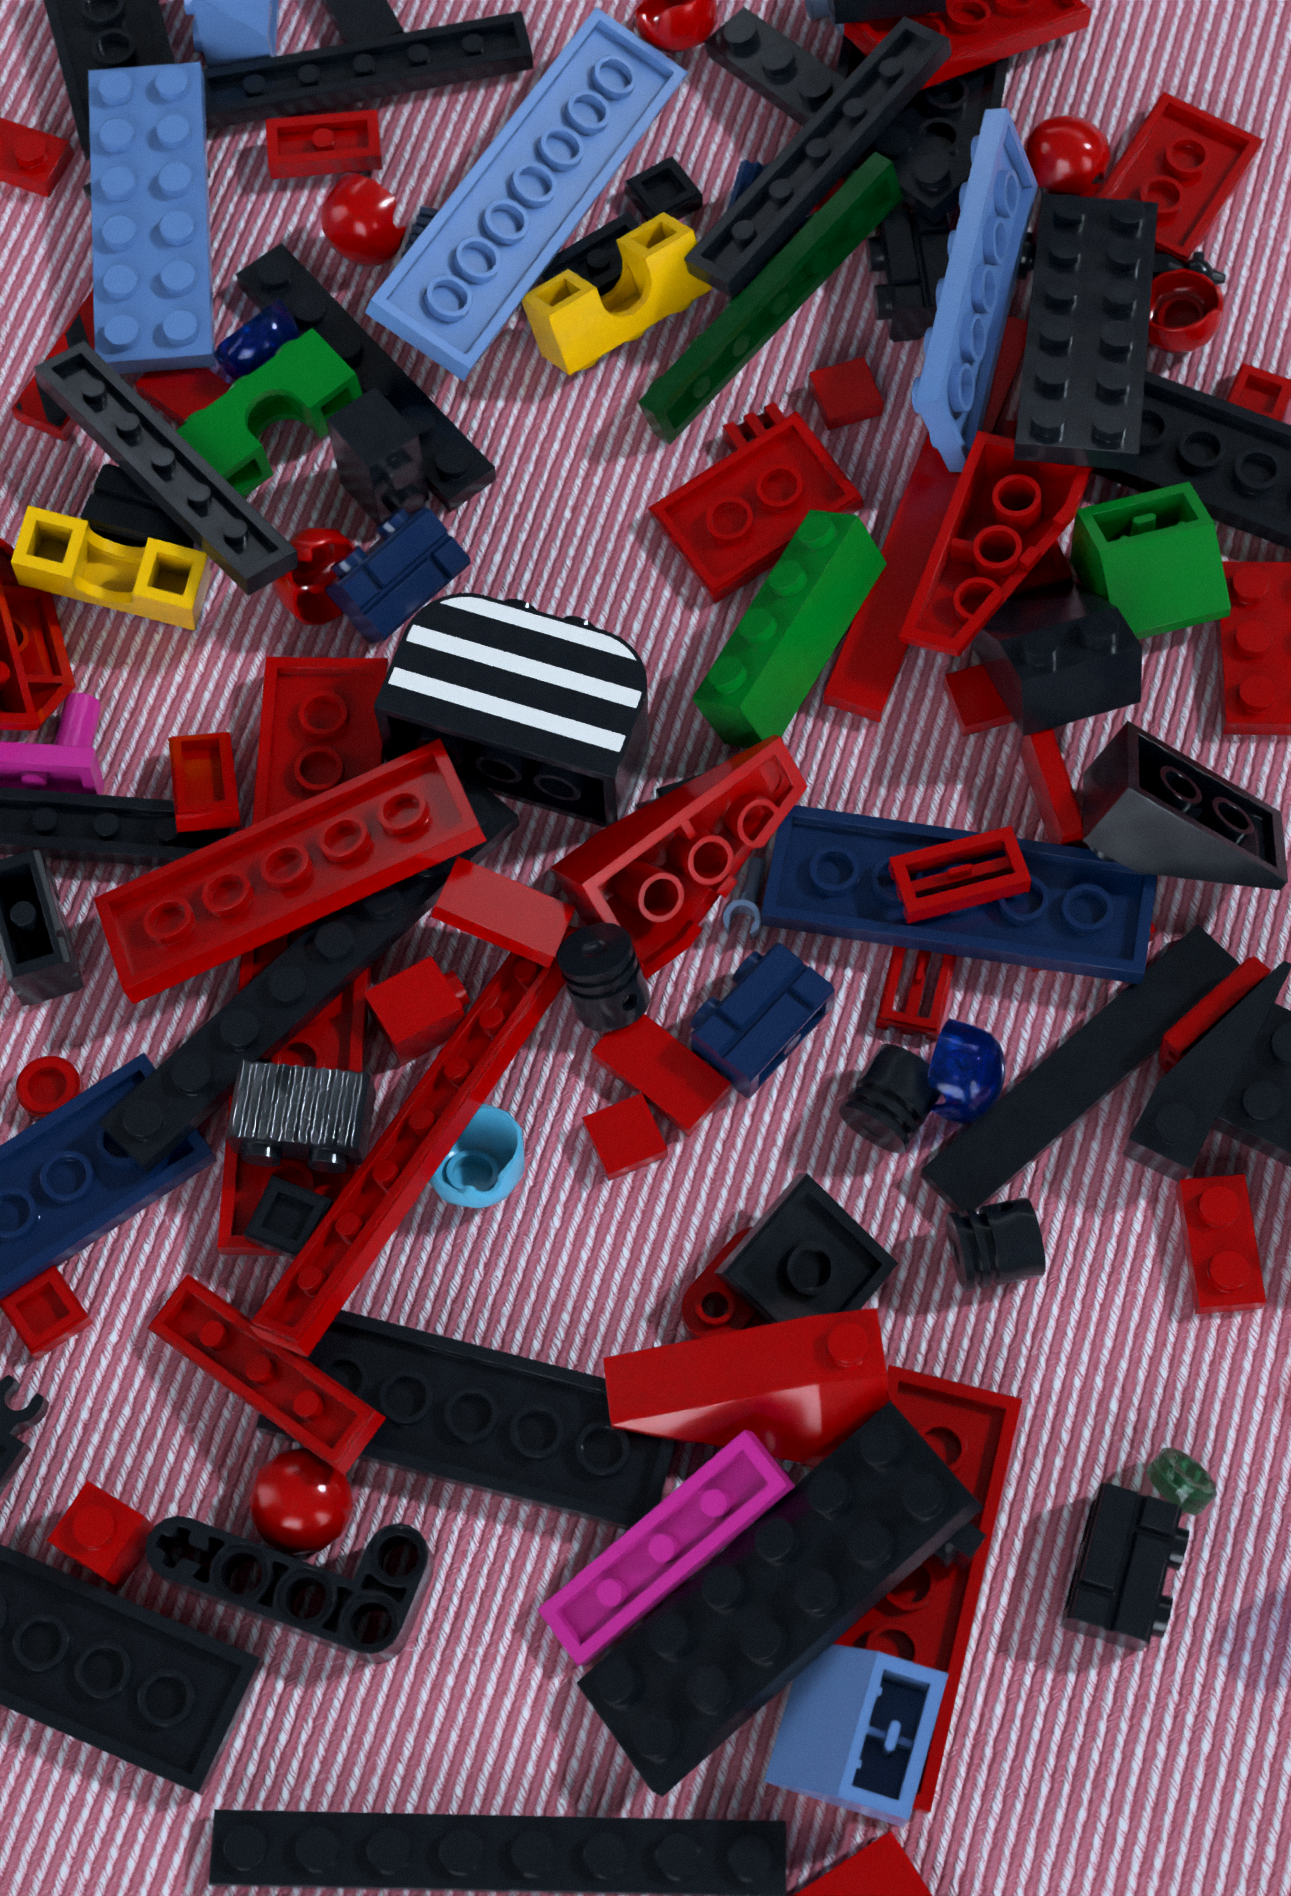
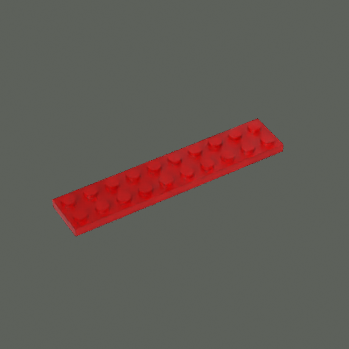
(312, 737)

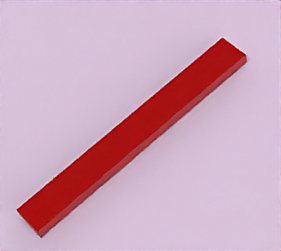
(872, 648)
(407, 1155)

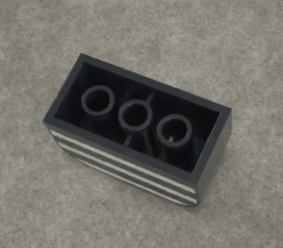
(521, 703)

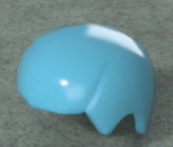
(483, 1161)

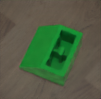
(1153, 559)

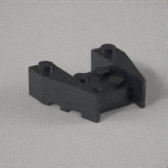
(1226, 1082)

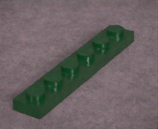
(771, 298)

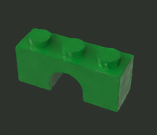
(299, 383)

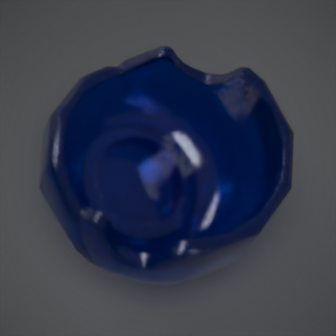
(256, 341)
(967, 1071)

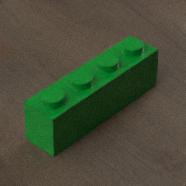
(790, 629)

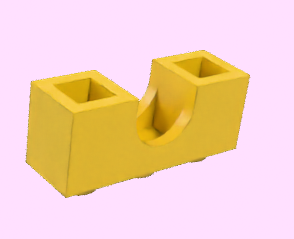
(580, 326)
(72, 561)

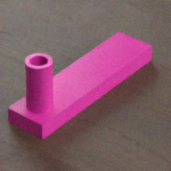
(60, 767)
(666, 1547)

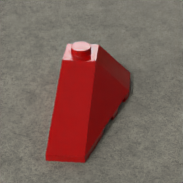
(680, 853)
(789, 1381)

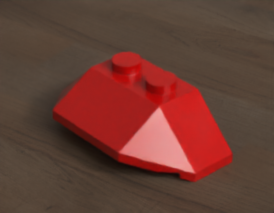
(32, 652)

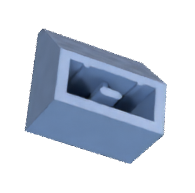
(234, 30)
(858, 1732)

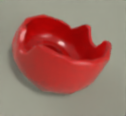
(675, 23)
(1067, 153)
(360, 221)
(1184, 311)
(303, 588)
(300, 1502)

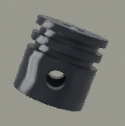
(600, 973)
(890, 1099)
(996, 1244)

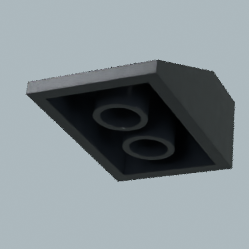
(1060, 656)
(1178, 817)

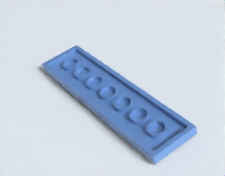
(526, 194)

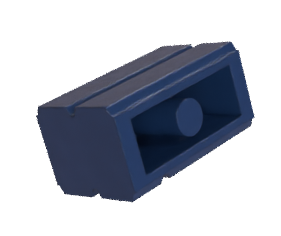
(396, 573)
(760, 1018)

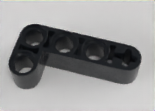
(286, 1576)

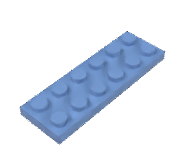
(151, 218)
(976, 290)

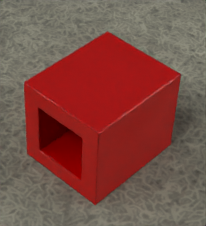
(417, 1009)
(102, 1535)

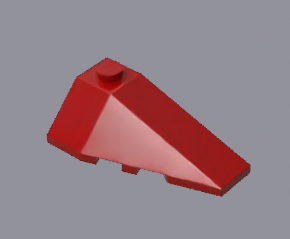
(989, 541)

